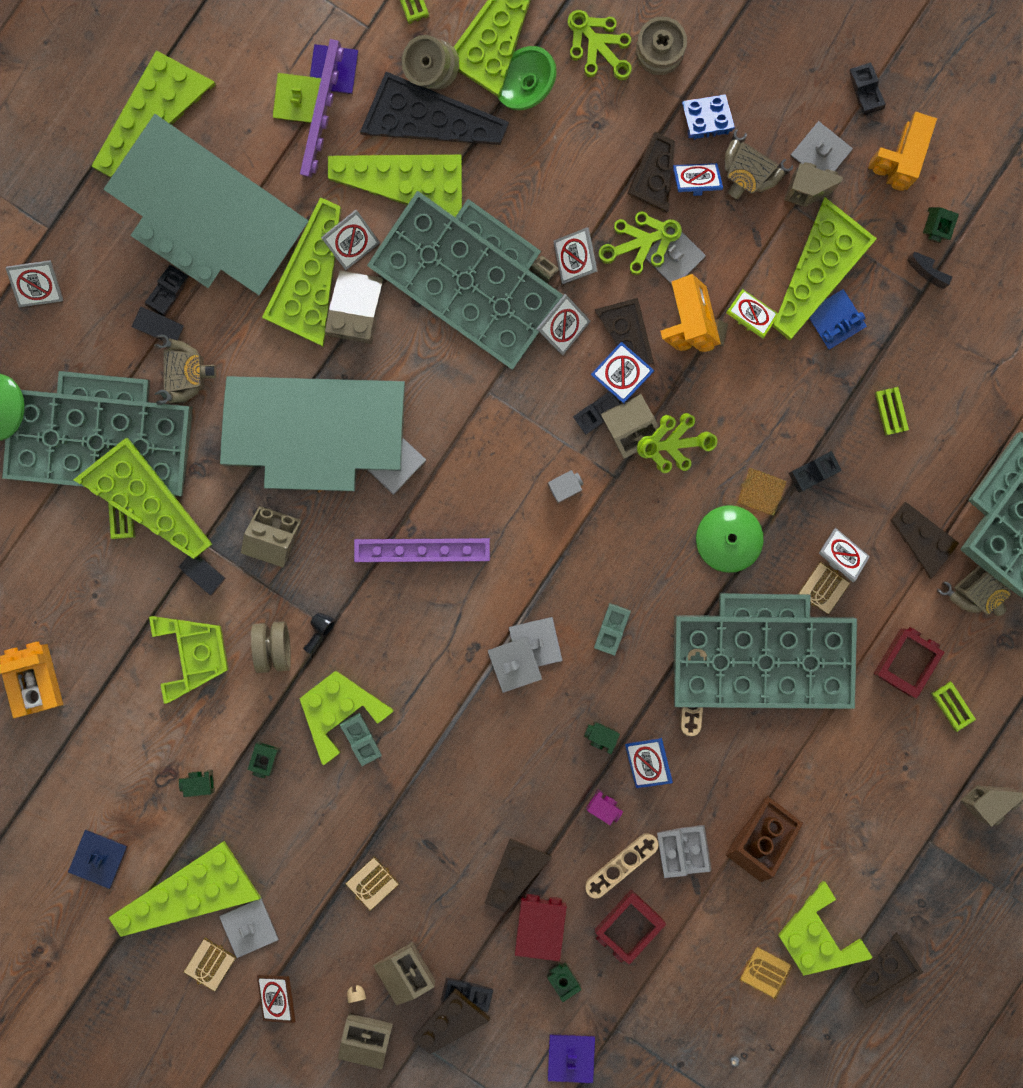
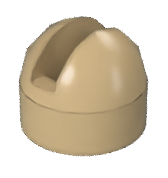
(355, 996)

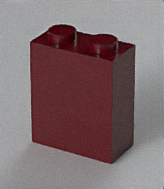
(540, 928)

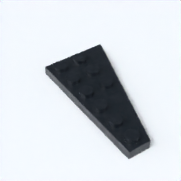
(420, 113)

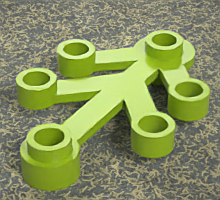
(597, 42)
(643, 240)
(673, 443)

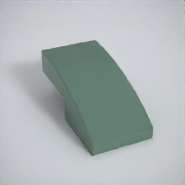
(612, 629)
(360, 739)

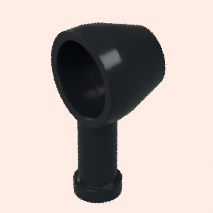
(322, 626)

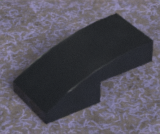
(866, 88)
(923, 266)
(167, 290)
(156, 324)
(591, 417)
(815, 471)
(202, 573)
(476, 993)

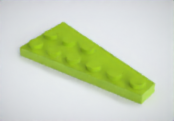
(490, 43)
(163, 90)
(402, 176)
(828, 256)
(305, 287)
(137, 491)
(199, 888)

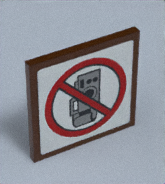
(276, 998)

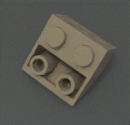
(811, 184)
(629, 424)
(270, 536)
(992, 803)
(405, 974)
(365, 1041)

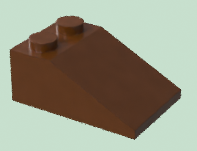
(765, 840)

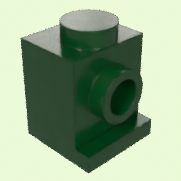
(940, 224)
(601, 736)
(255, 765)
(197, 784)
(563, 971)

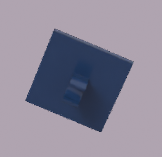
(97, 859)

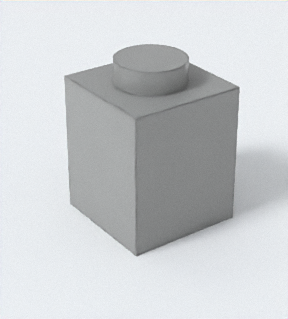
(565, 486)

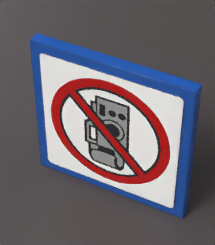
(697, 178)
(622, 372)
(649, 763)

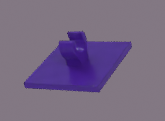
(346, 68)
(571, 1058)

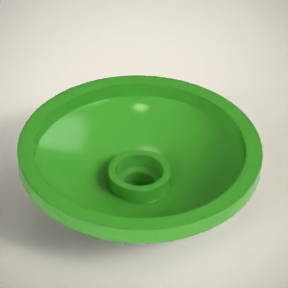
(528, 78)
(10, 407)
(714, 543)

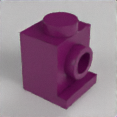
(604, 808)

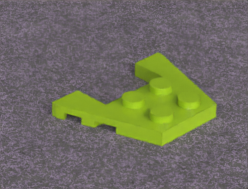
(200, 653)
(332, 703)
(811, 942)

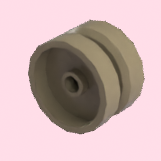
(661, 45)
(430, 62)
(270, 647)

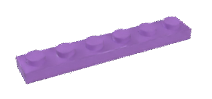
(323, 101)
(421, 550)

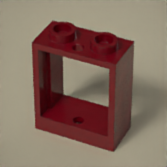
(882, 669)
(630, 898)

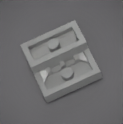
(396, 479)
(684, 851)

